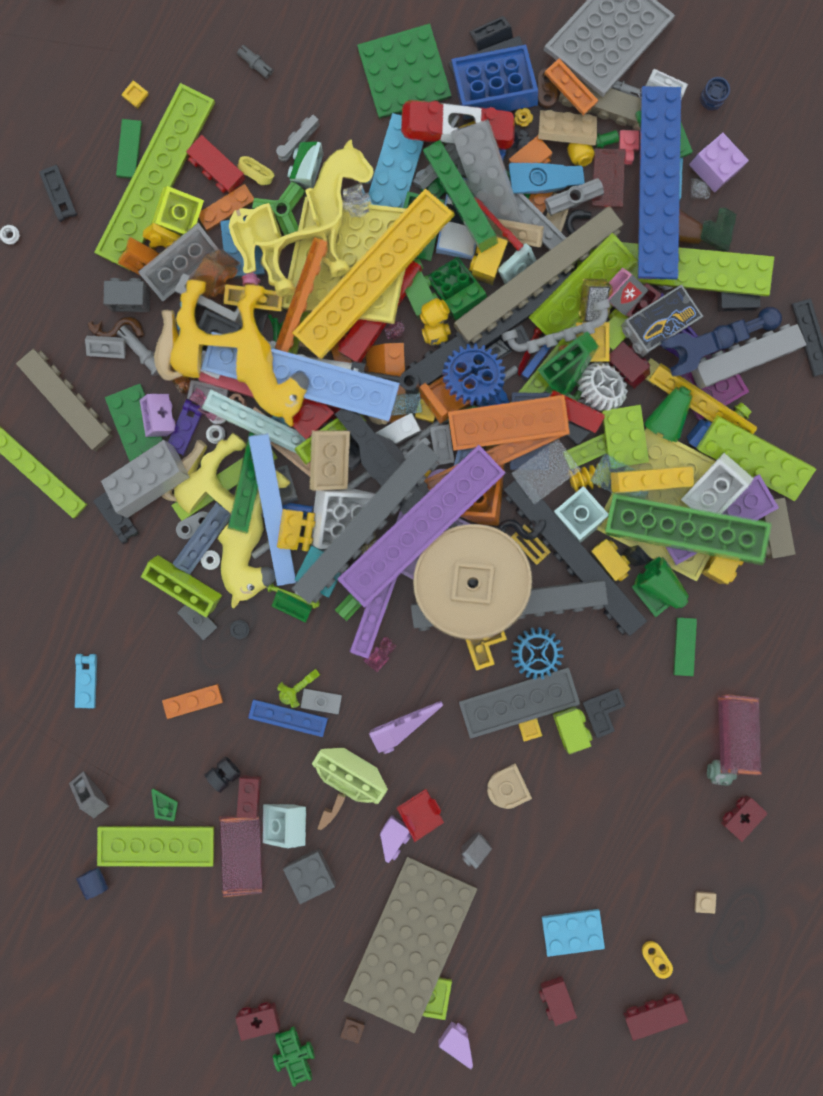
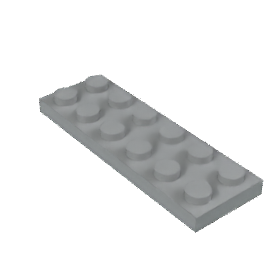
(486, 170)

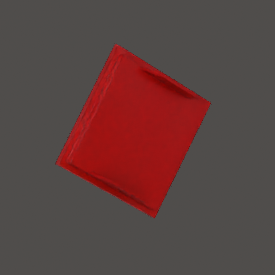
(420, 815)

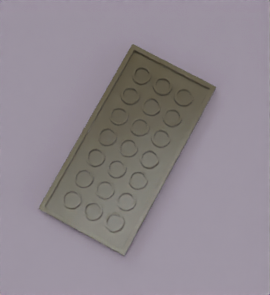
(410, 944)

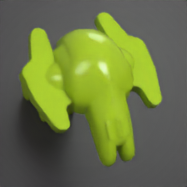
(288, 694)

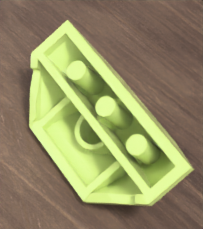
(350, 775)

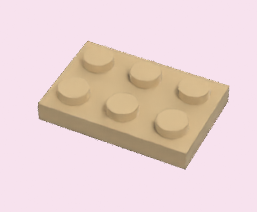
(567, 127)
(329, 460)

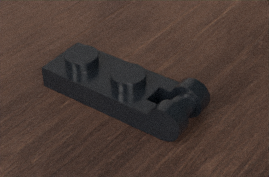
(58, 192)
(115, 520)

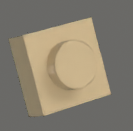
(705, 902)

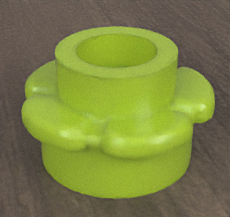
(742, 410)

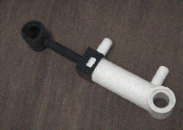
(363, 368)

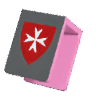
(626, 291)

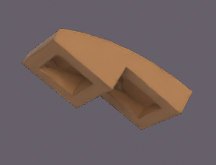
(329, 814)

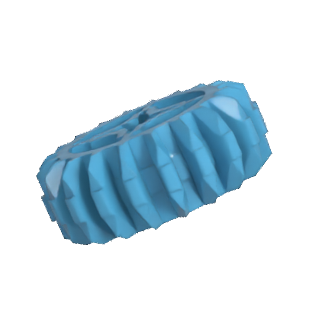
(543, 646)

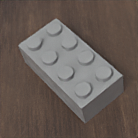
(145, 479)

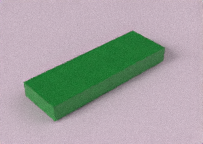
(128, 148)
(685, 646)

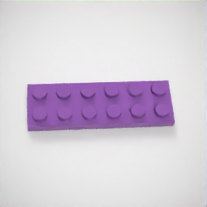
(751, 504)

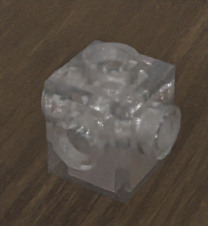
(356, 201)

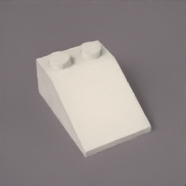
(718, 486)

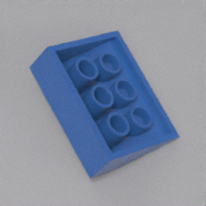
(496, 80)

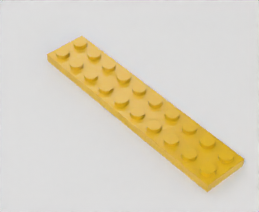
(373, 273)

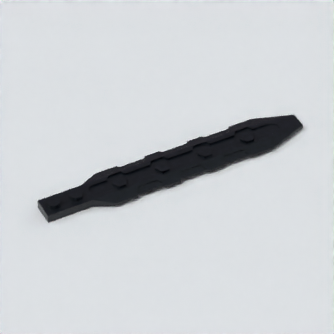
(382, 459)

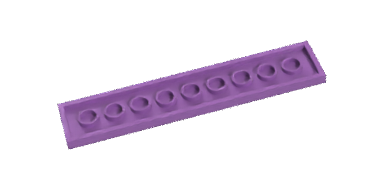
(421, 526)

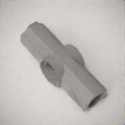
(563, 200)

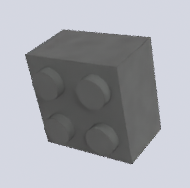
(126, 295)
(309, 876)

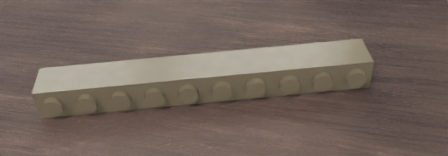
(538, 275)

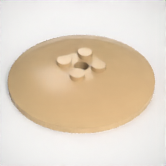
(469, 554)

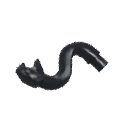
(575, 214)
(538, 528)

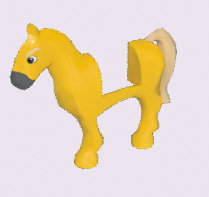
(253, 354)

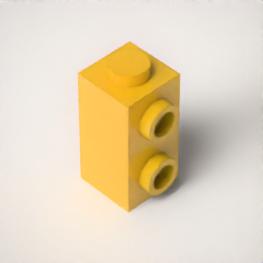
(608, 558)

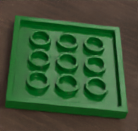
(404, 69)

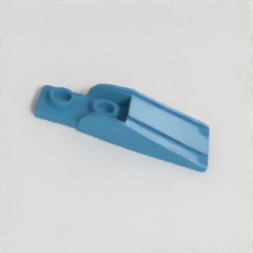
(543, 178)

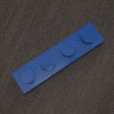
(288, 718)

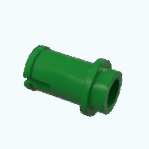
(606, 139)

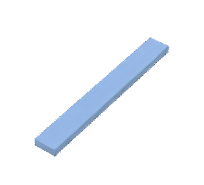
(271, 506)

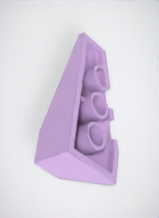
(392, 733)

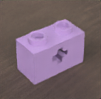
(157, 415)

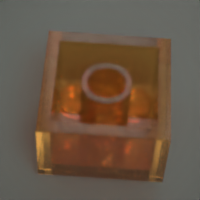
(216, 271)

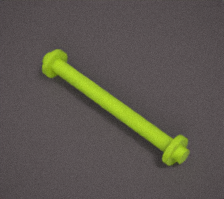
(272, 588)

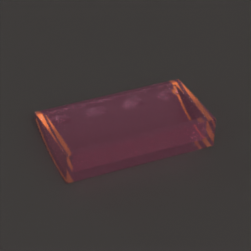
(739, 735)
(240, 856)

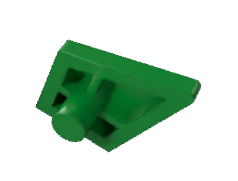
(164, 806)

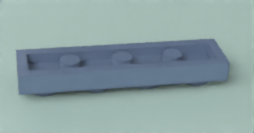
(202, 538)

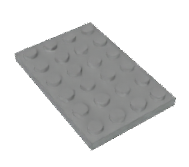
(607, 39)

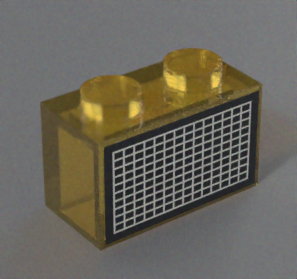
(593, 292)

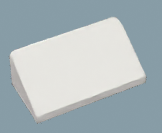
(663, 80)

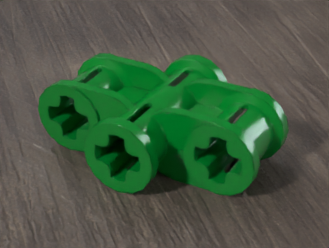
(293, 1056)

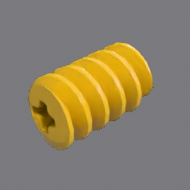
(583, 478)

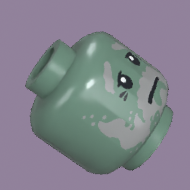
(715, 775)

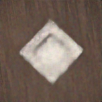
(699, 190)

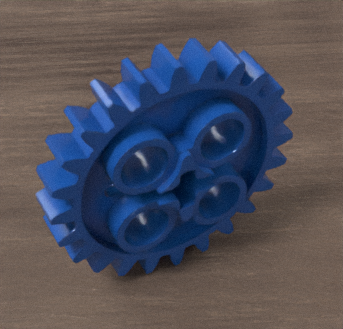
(465, 360)

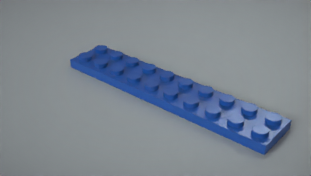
(659, 182)

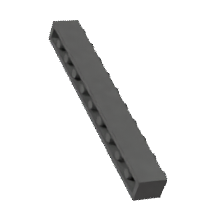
(366, 522)
(546, 599)

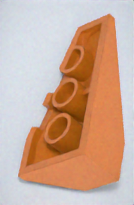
(387, 359)
(488, 507)

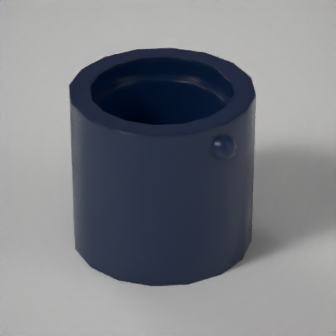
(92, 883)

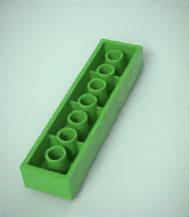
(688, 529)

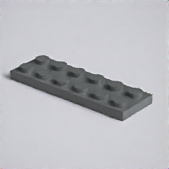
(519, 703)

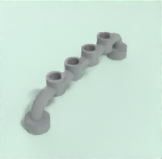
(552, 339)

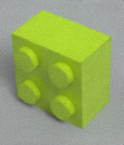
(572, 730)

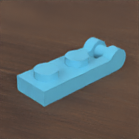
(85, 681)

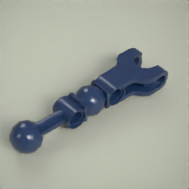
(722, 337)

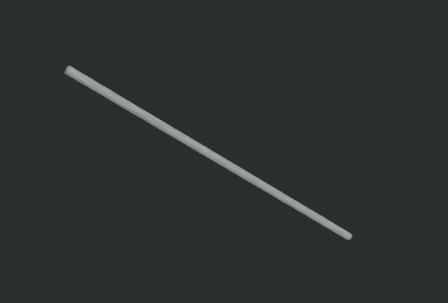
(363, 477)

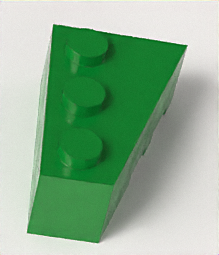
(568, 365)

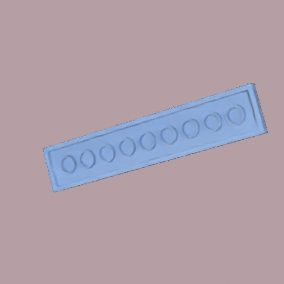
(327, 382)

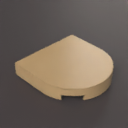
(508, 788)

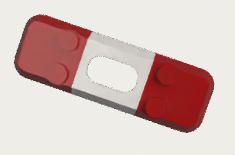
(430, 122)

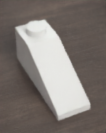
(401, 429)

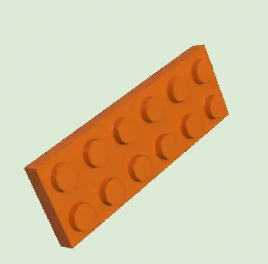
(509, 422)

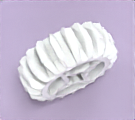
(602, 386)

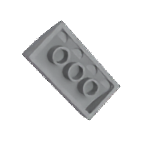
(179, 258)

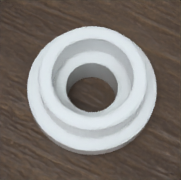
(7, 229)
(209, 433)
(216, 562)

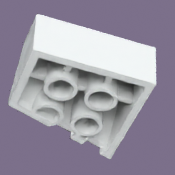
(334, 512)

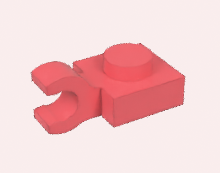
(630, 143)

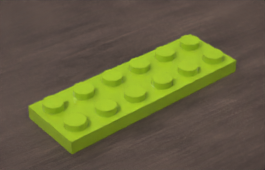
(563, 305)
(756, 456)
(155, 846)

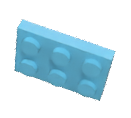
(573, 932)

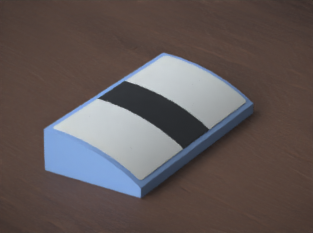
(454, 237)

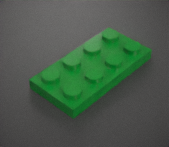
(128, 419)

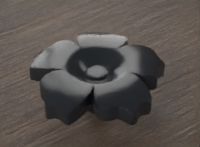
(521, 139)

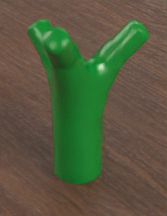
(276, 327)

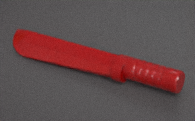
(506, 232)
(537, 332)

